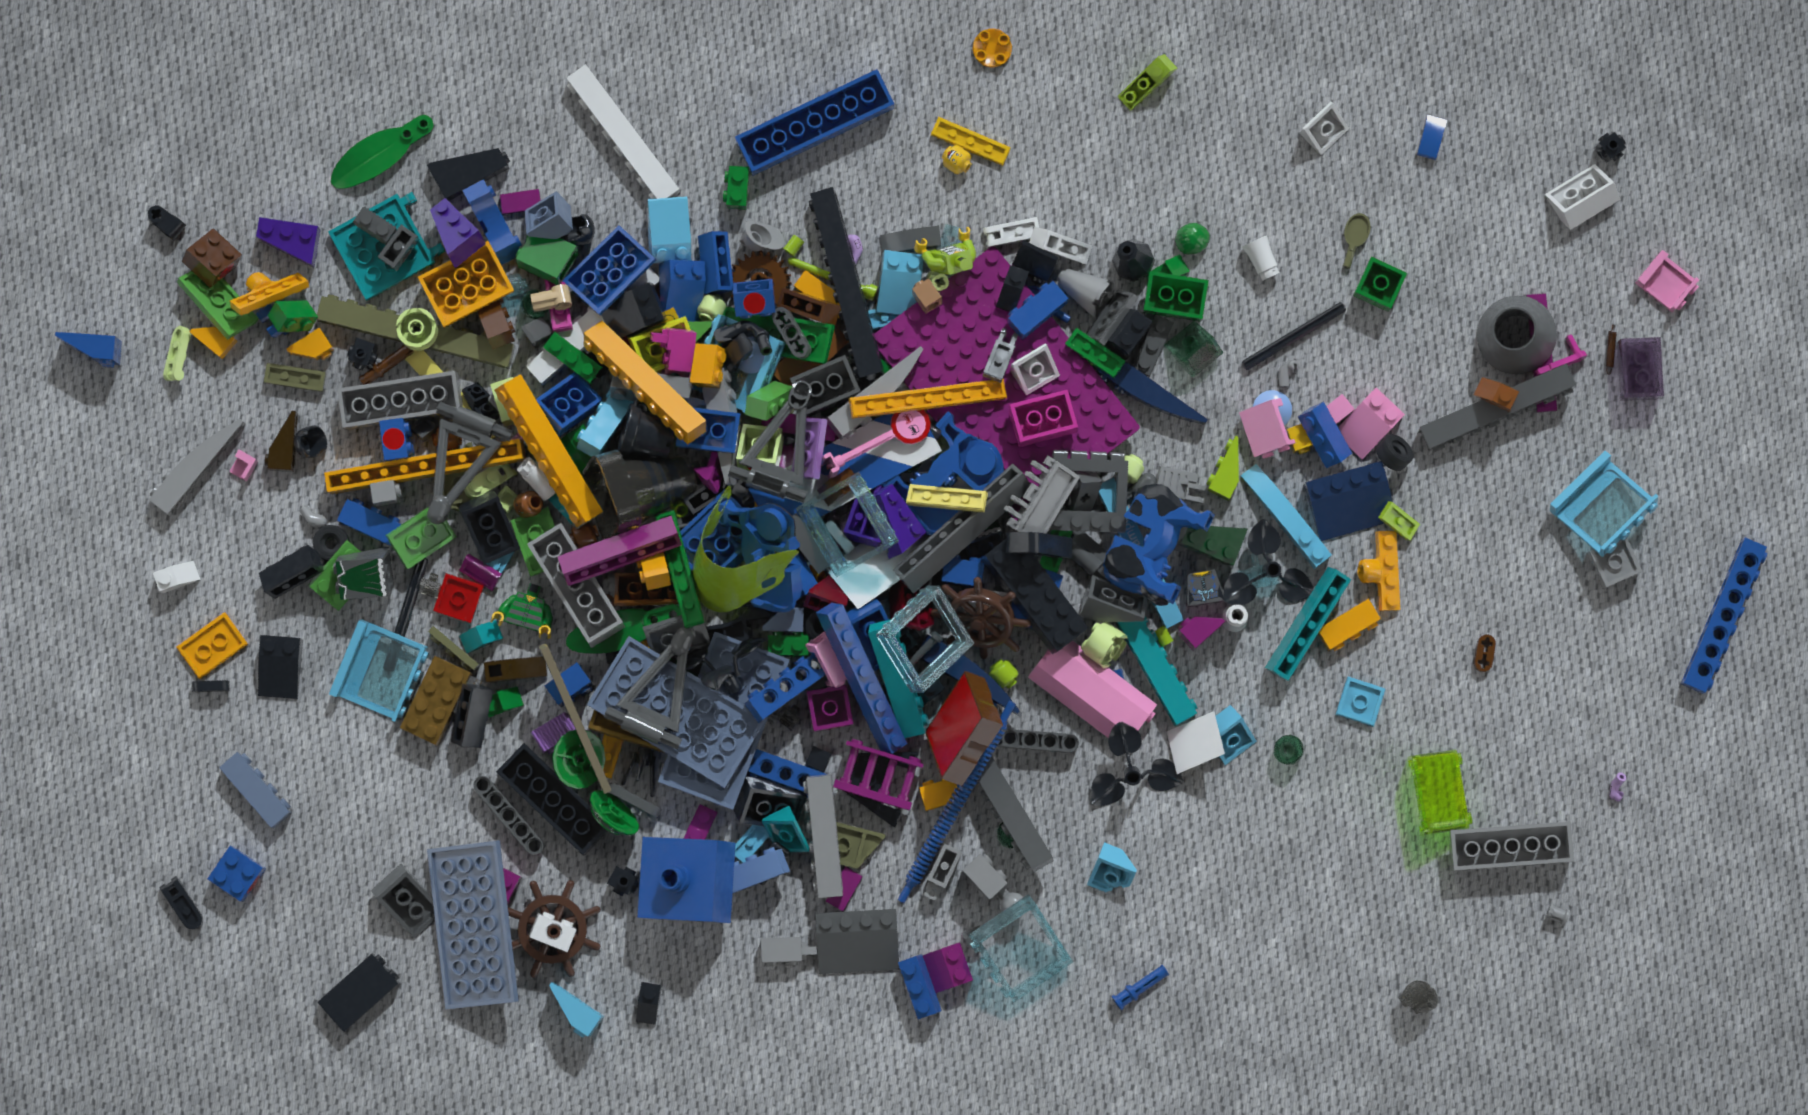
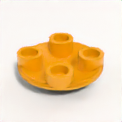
(992, 47)

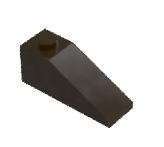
(282, 450)

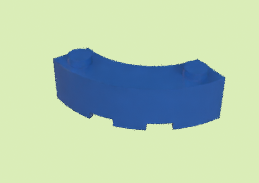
(492, 222)

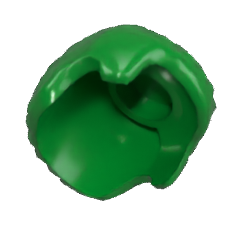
(1192, 238)

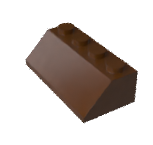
(631, 592)

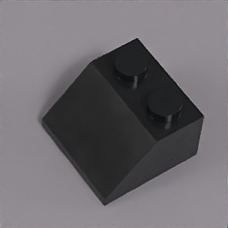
(1036, 261)

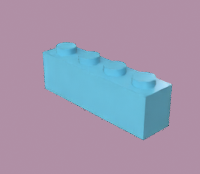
(603, 425)

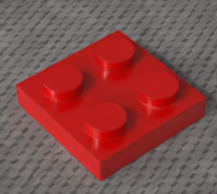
(458, 598)

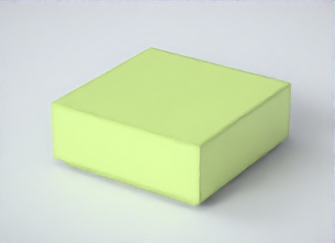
(507, 498)

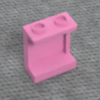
(1667, 282)
(1266, 428)
(827, 660)

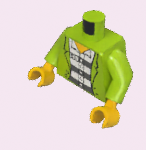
(949, 258)

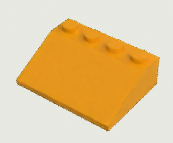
(467, 287)

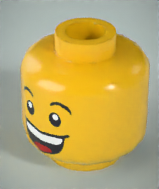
(956, 159)

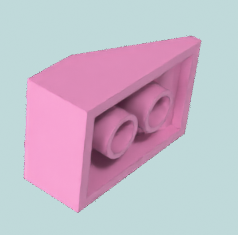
(1370, 423)

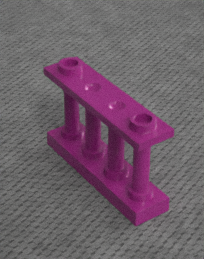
(882, 795)

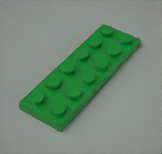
(817, 334)

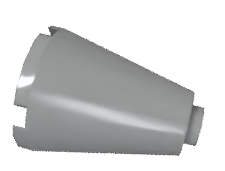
(1086, 290)

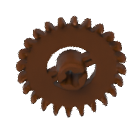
(766, 263)

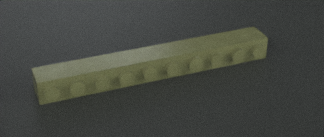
(383, 324)

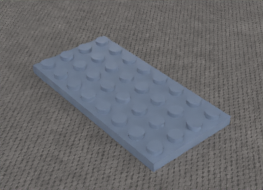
(754, 672)
(711, 726)
(472, 925)

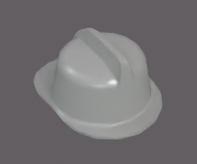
(761, 236)

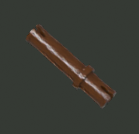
(388, 363)

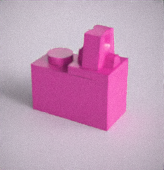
(679, 346)

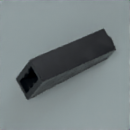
(464, 171)

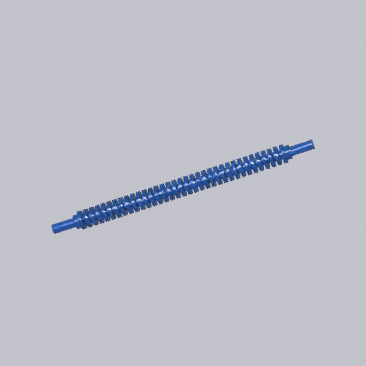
(948, 816)

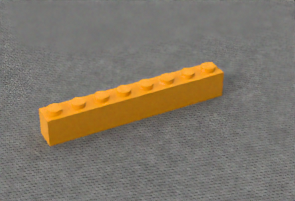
(644, 382)
(548, 450)

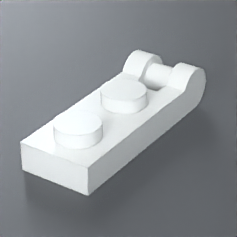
(1010, 232)

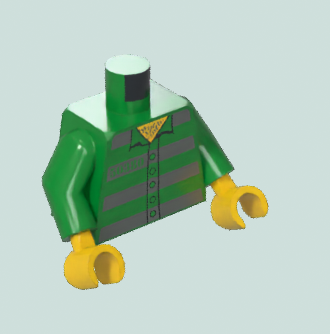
(526, 611)

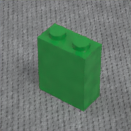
(547, 258)

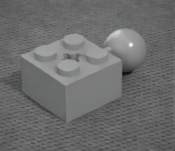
(990, 881)

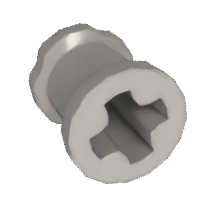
(1557, 914)

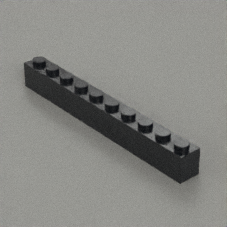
(847, 284)

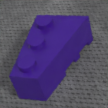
(457, 233)
(291, 238)
(900, 518)
(859, 527)

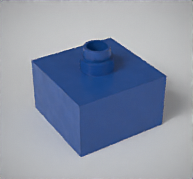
(686, 879)

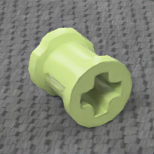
(942, 284)

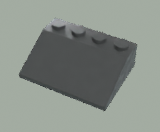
(857, 941)

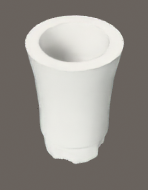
(1262, 257)
(536, 478)
(1231, 624)

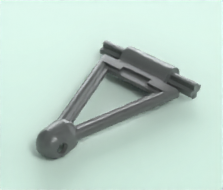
(473, 428)
(770, 477)
(1089, 553)
(644, 721)

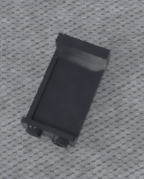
(359, 991)

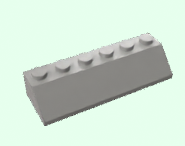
(1511, 846)

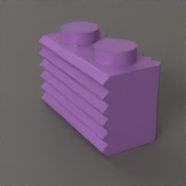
(551, 732)

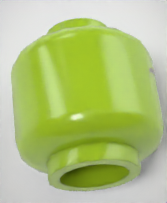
(1004, 673)

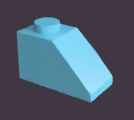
(1111, 869)

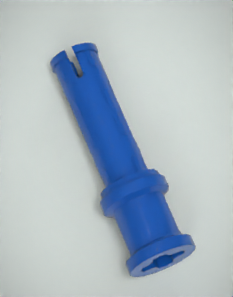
(1132, 992)

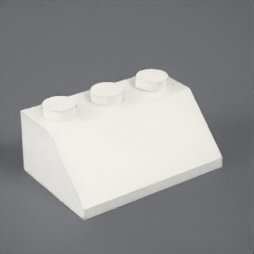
(1583, 196)

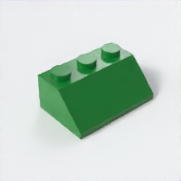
(1175, 296)

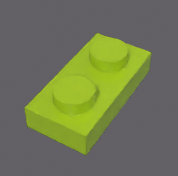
(1399, 521)

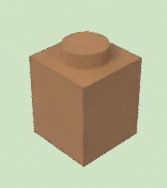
(926, 295)

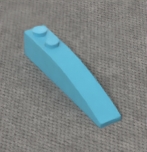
(1286, 516)

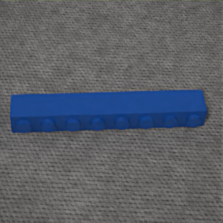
(861, 677)

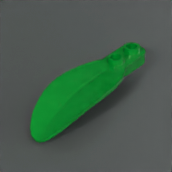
(377, 153)
(634, 622)

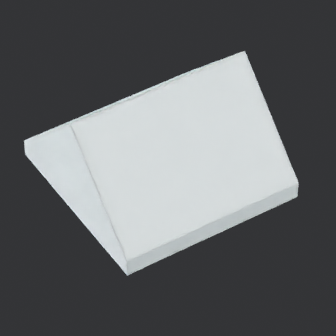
(1324, 128)
(1034, 369)

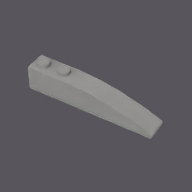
(723, 400)
(841, 420)
(192, 468)

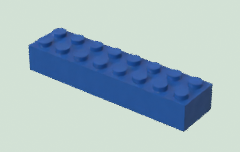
(814, 122)

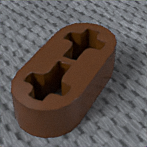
(1480, 652)

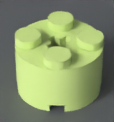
(418, 340)
(1104, 644)

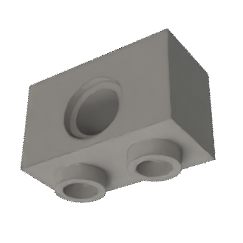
(386, 493)

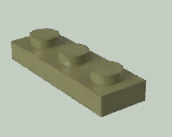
(295, 377)
(452, 649)

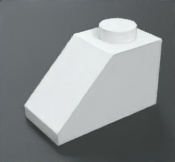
(176, 576)

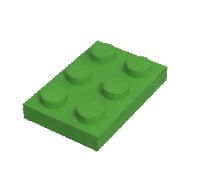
(529, 529)
(419, 538)
(325, 582)

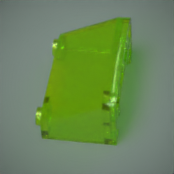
(1439, 792)

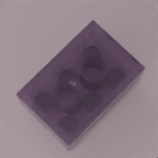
(1640, 369)

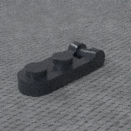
(182, 904)

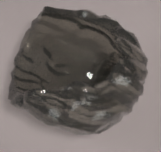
(1419, 997)

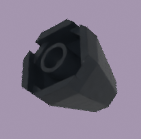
(1133, 260)

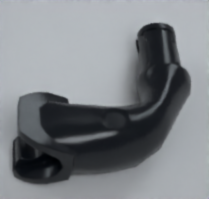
(728, 333)

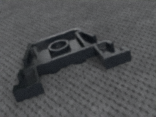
(885, 812)

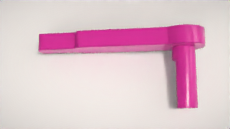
(1577, 356)

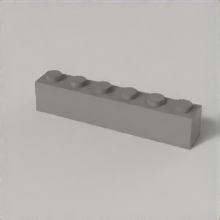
(824, 836)

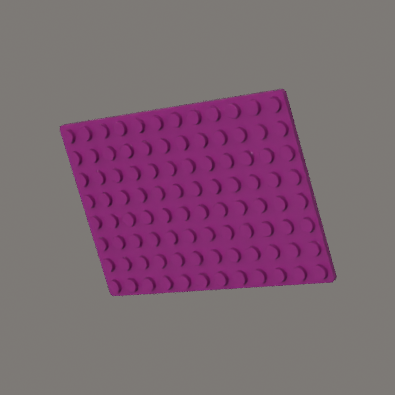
(956, 350)

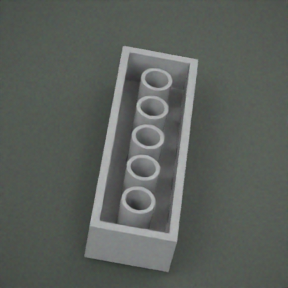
(400, 398)
(584, 599)

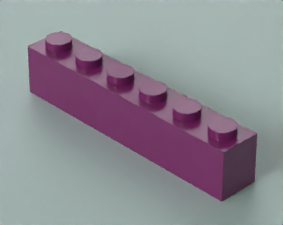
(619, 550)

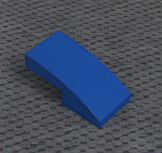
(1431, 137)

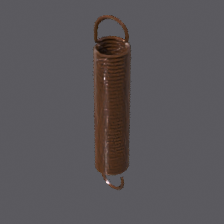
(1611, 347)

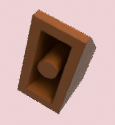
(1496, 393)

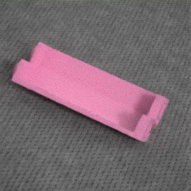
(1091, 690)

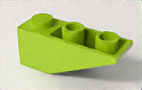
(1147, 81)
(1227, 475)

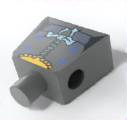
(1202, 586)

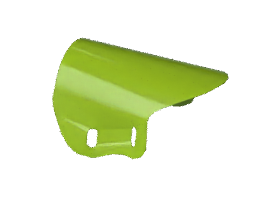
(730, 588)

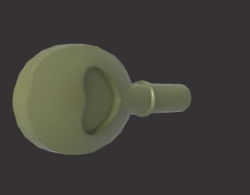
(1355, 234)

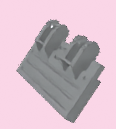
(1178, 483)
(1044, 500)

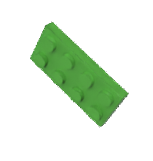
(216, 304)

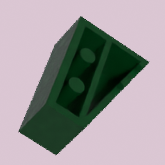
(1217, 543)

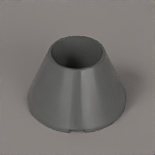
(1521, 359)

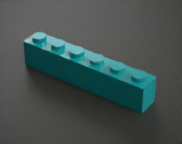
(1308, 623)
(1158, 671)
(906, 705)

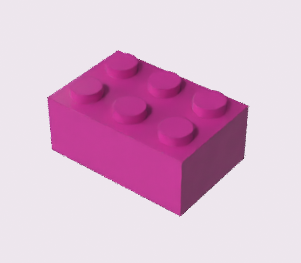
(1043, 418)

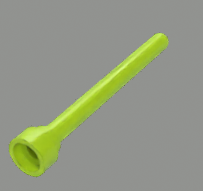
(869, 290)

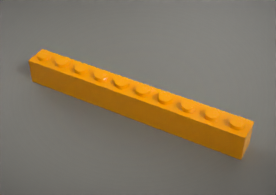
(419, 467)

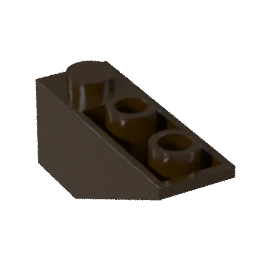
(515, 669)

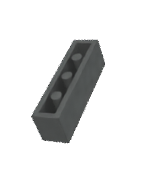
(679, 384)

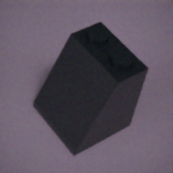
(1129, 333)

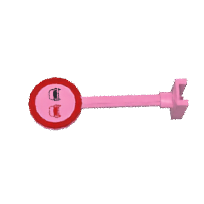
(905, 426)

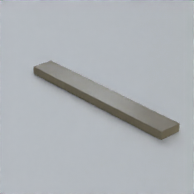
(575, 718)

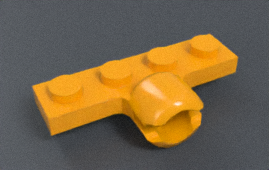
(264, 291)
(1383, 570)

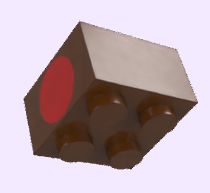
(211, 258)

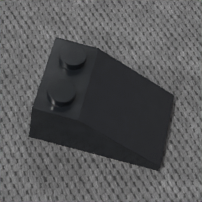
(635, 311)
(489, 527)
(279, 666)
(762, 798)

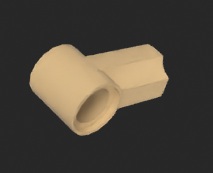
(556, 298)

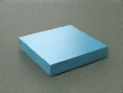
(1360, 701)

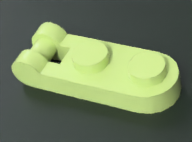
(177, 354)
(488, 480)

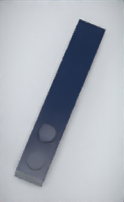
(1149, 393)
(964, 664)

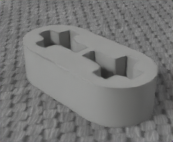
(839, 537)

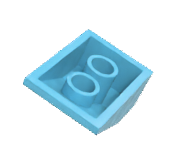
(669, 229)
(897, 277)
(579, 1014)

